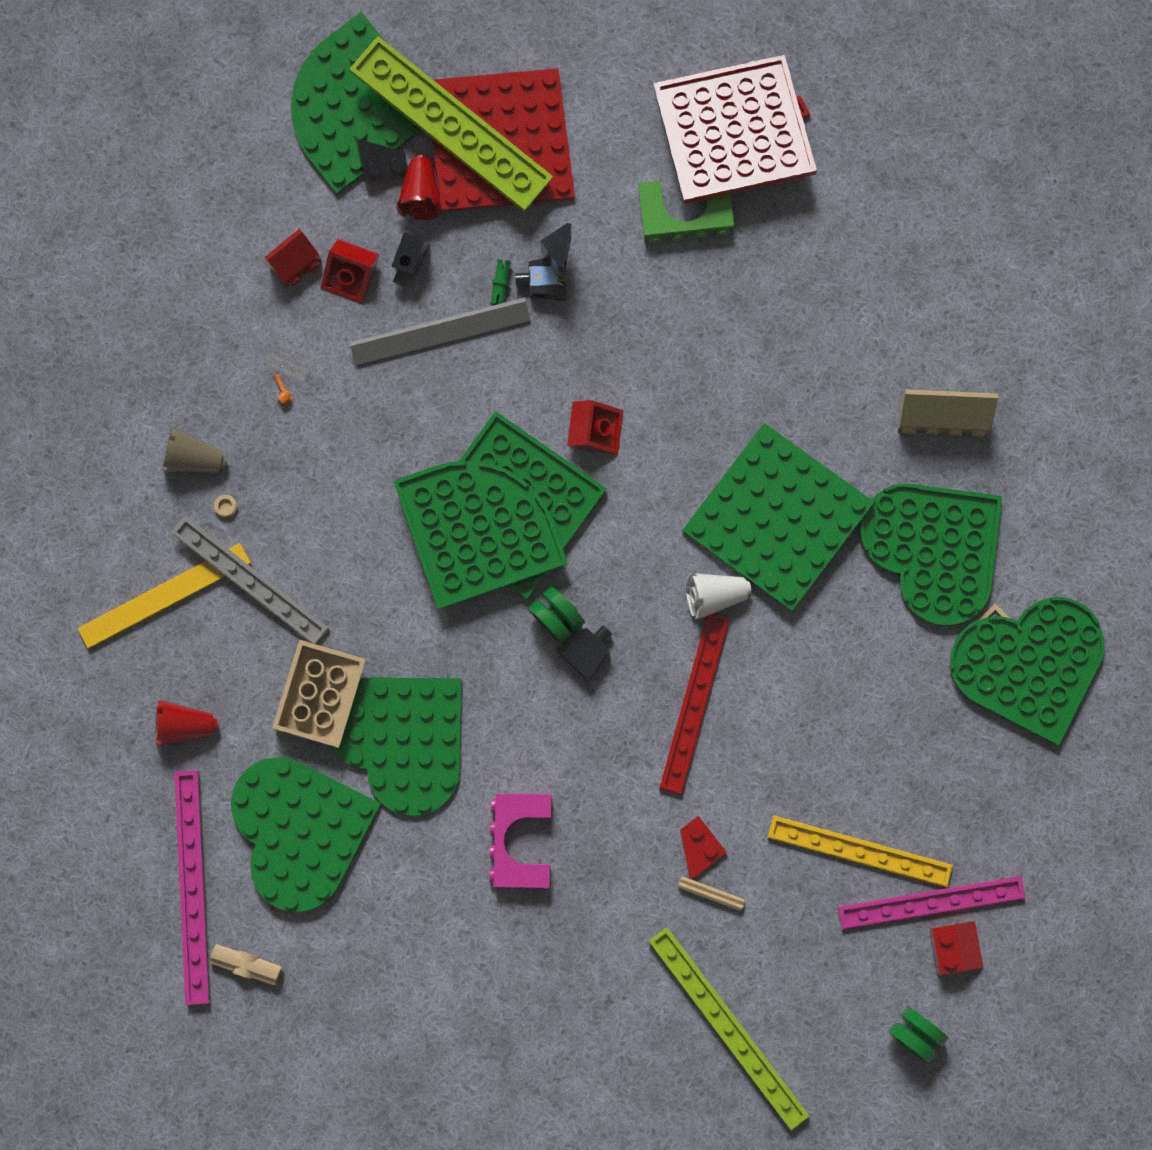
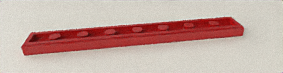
(694, 703)

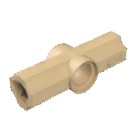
(245, 964)

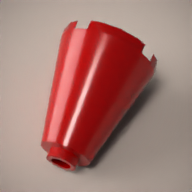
(419, 190)
(182, 724)

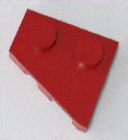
(699, 846)

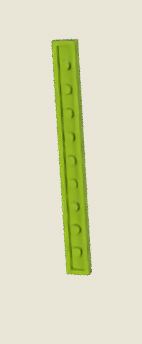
(729, 1028)

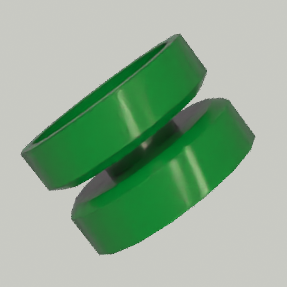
(558, 613)
(918, 1035)

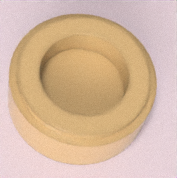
(225, 506)

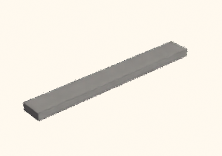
(440, 331)
(249, 580)

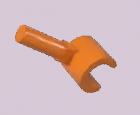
(284, 397)

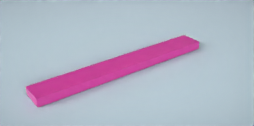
(931, 902)

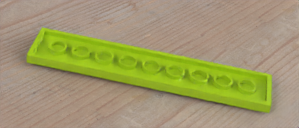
(450, 124)

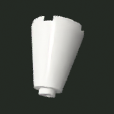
(714, 593)

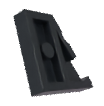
(380, 161)

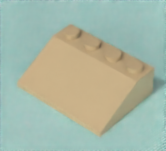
(946, 412)
(319, 694)

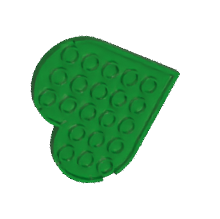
(938, 545)
(1032, 666)
(406, 740)
(301, 830)

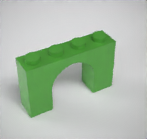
(659, 224)

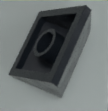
(556, 249)

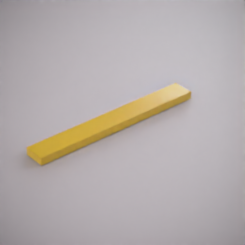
(154, 601)
(860, 851)

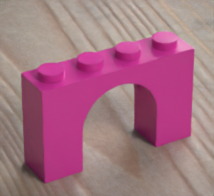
(508, 810)

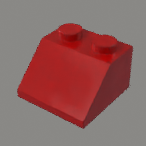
(293, 258)
(349, 270)
(595, 427)
(956, 947)

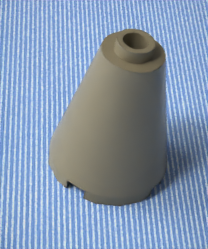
(191, 454)

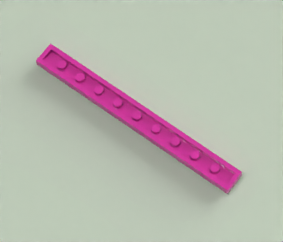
(191, 887)

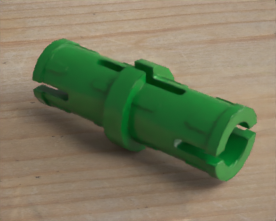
(500, 282)

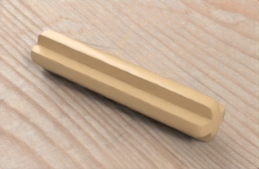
(711, 893)

